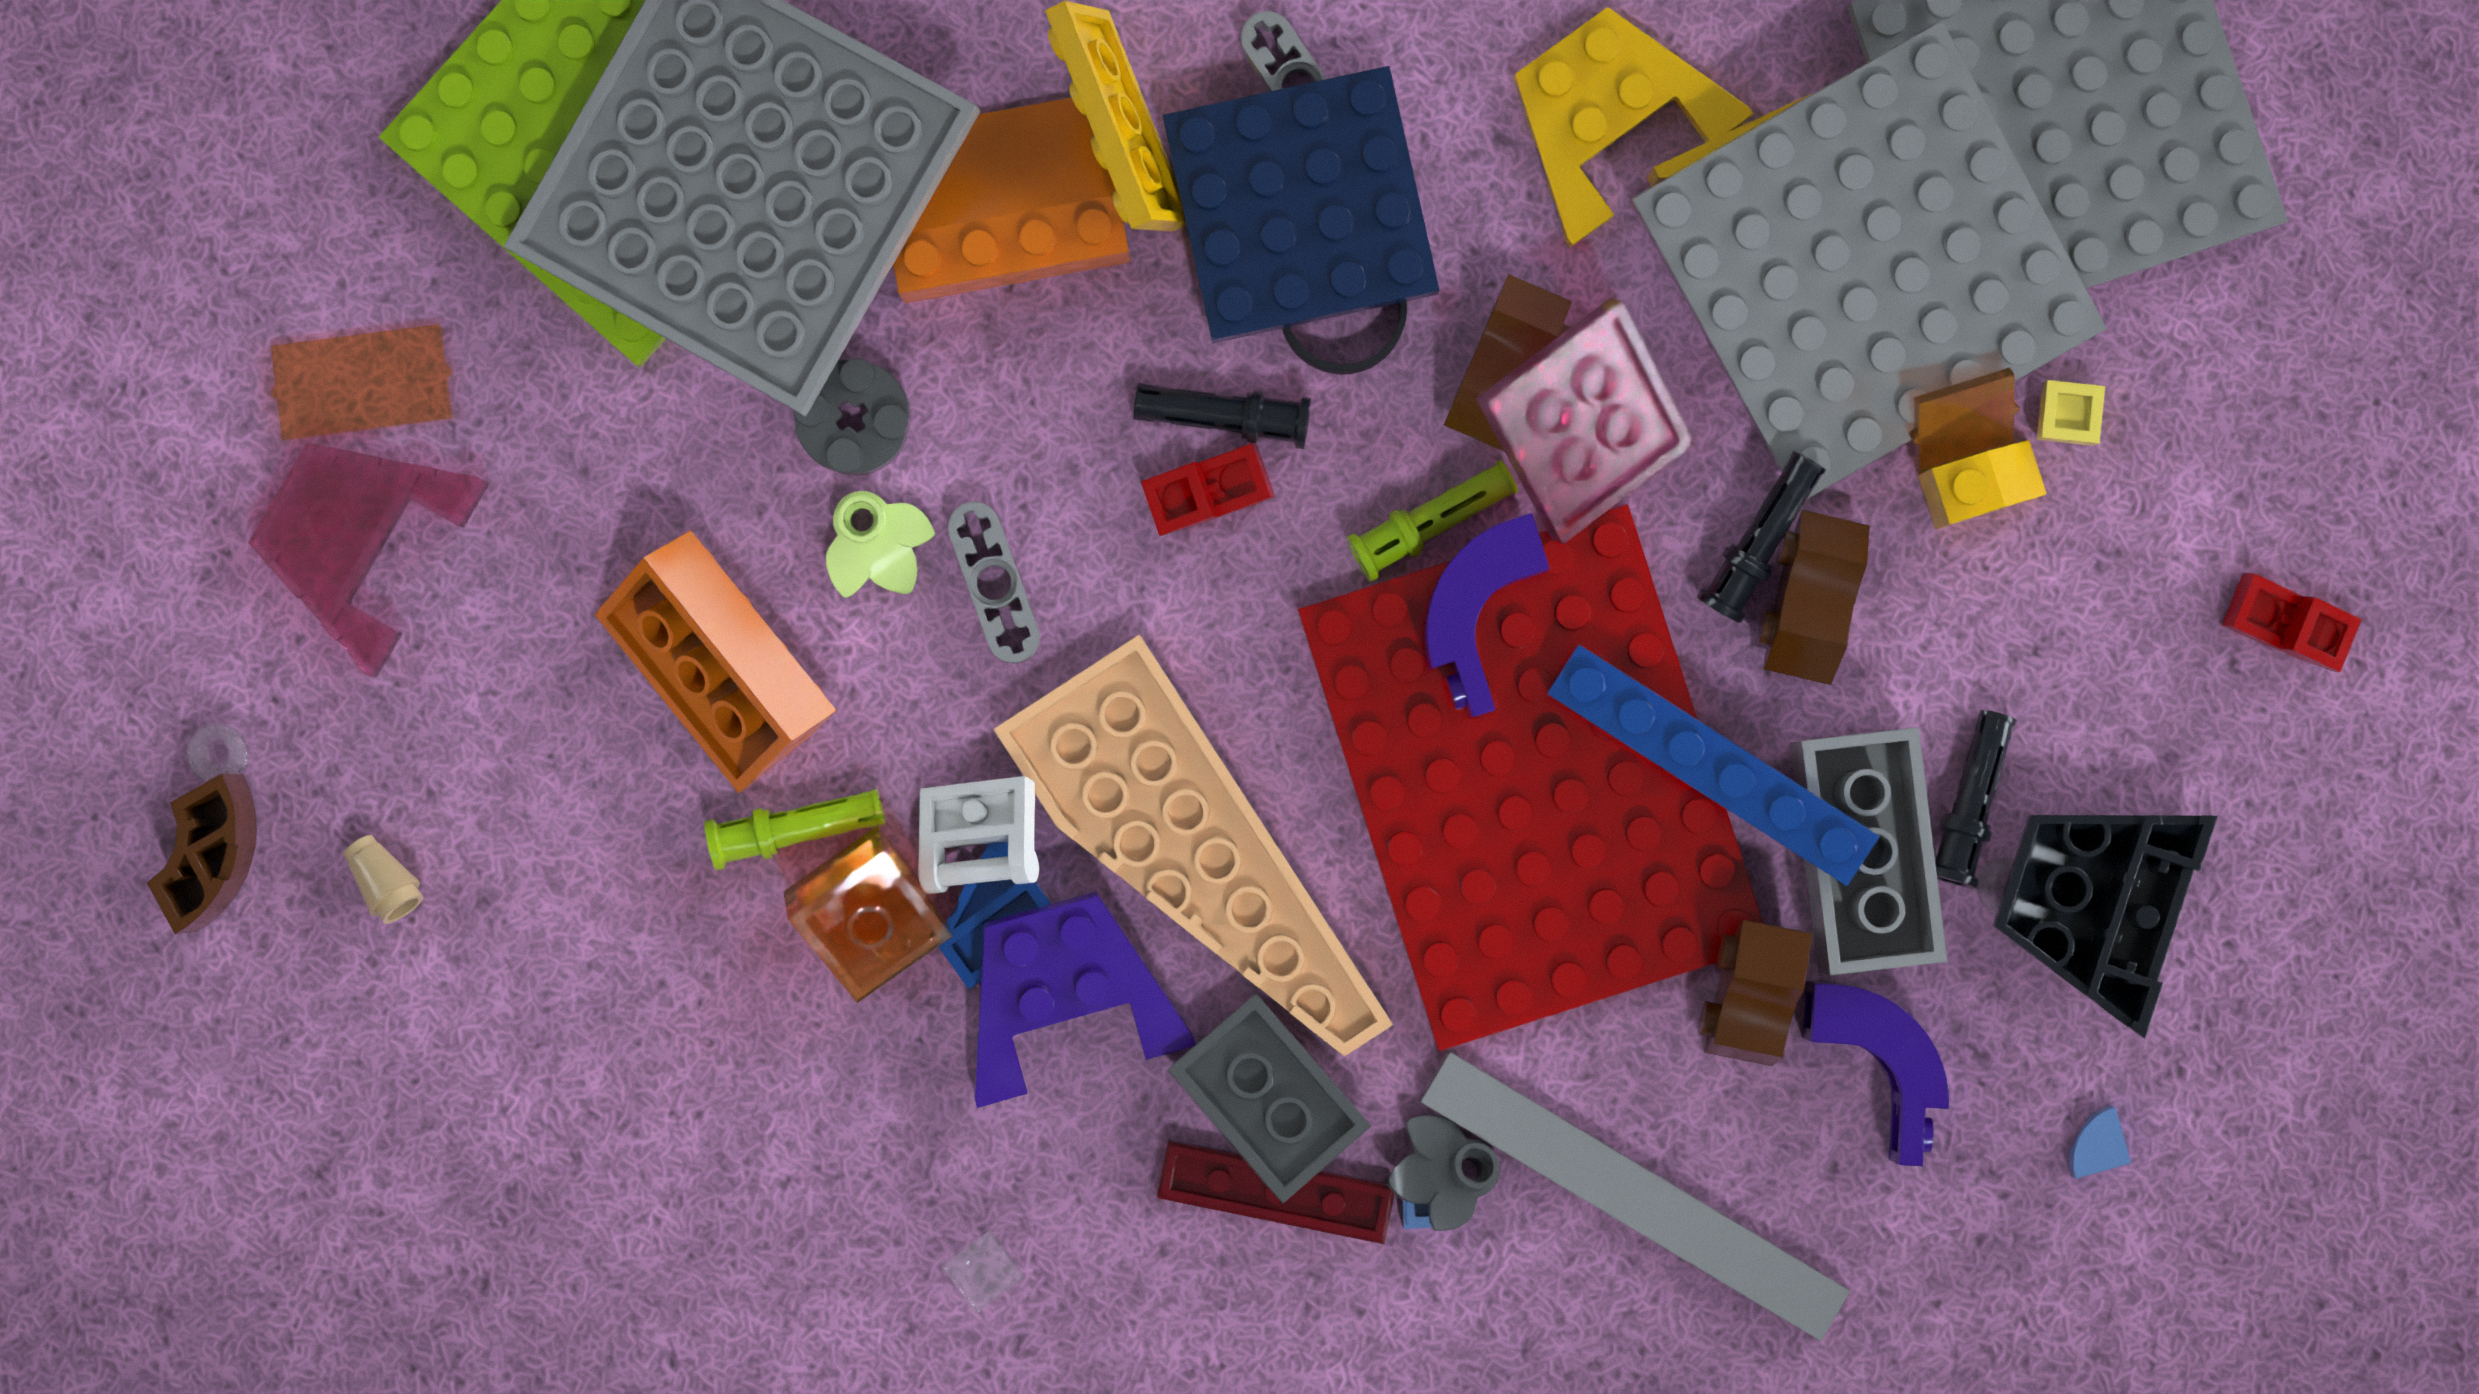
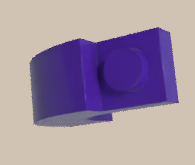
(1480, 568)
(1901, 1046)

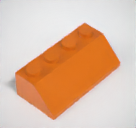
(714, 660)

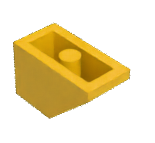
(1982, 484)

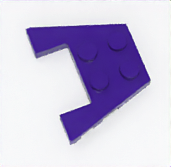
(1057, 968)

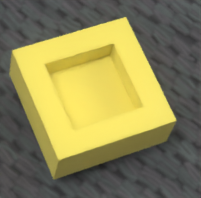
(2070, 412)

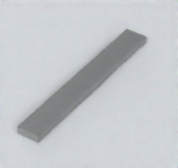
(1635, 1196)

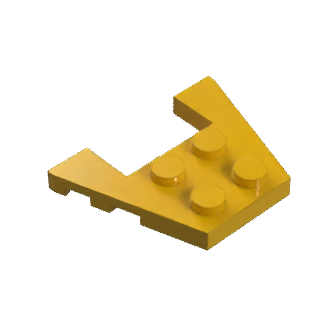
(1598, 90)

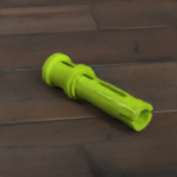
(1401, 537)
(767, 832)

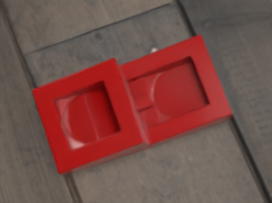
(1208, 489)
(2291, 622)

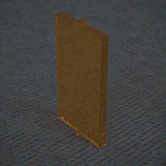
(361, 382)

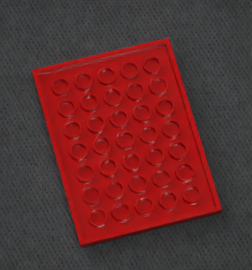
(1525, 840)

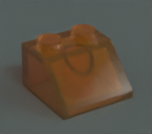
(865, 914)

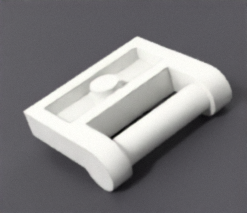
(975, 816)

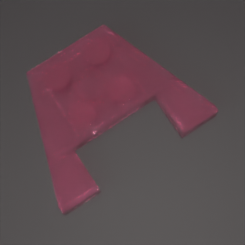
(334, 524)

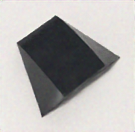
(2103, 901)

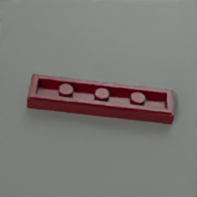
(1227, 1184)

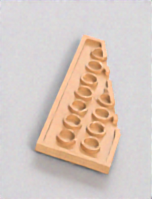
(1157, 806)

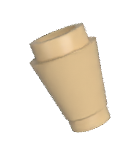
(382, 880)

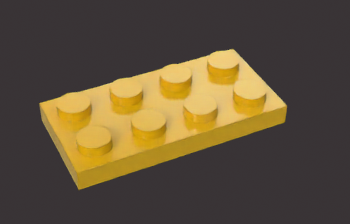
(1118, 115)

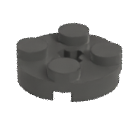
(885, 421)

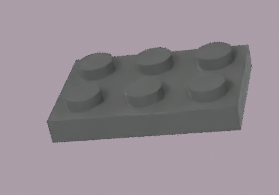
(1269, 1098)

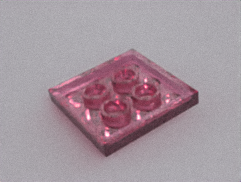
(1586, 420)

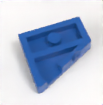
(982, 904)

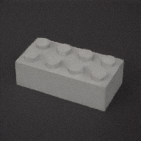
(1893, 902)

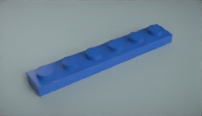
(1713, 765)

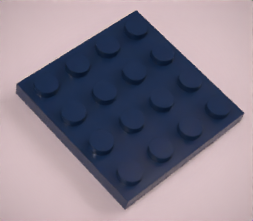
(1301, 204)

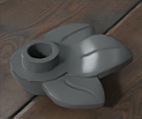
(1435, 1171)

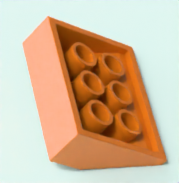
(1015, 207)

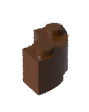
(1517, 329)
(1814, 597)
(210, 853)
(1756, 992)

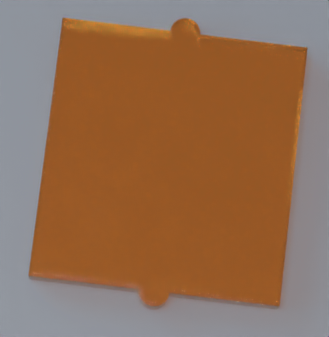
(1964, 420)

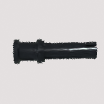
(1249, 415)
(1748, 561)
(1967, 824)

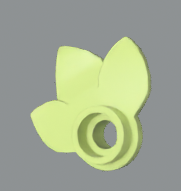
(880, 552)

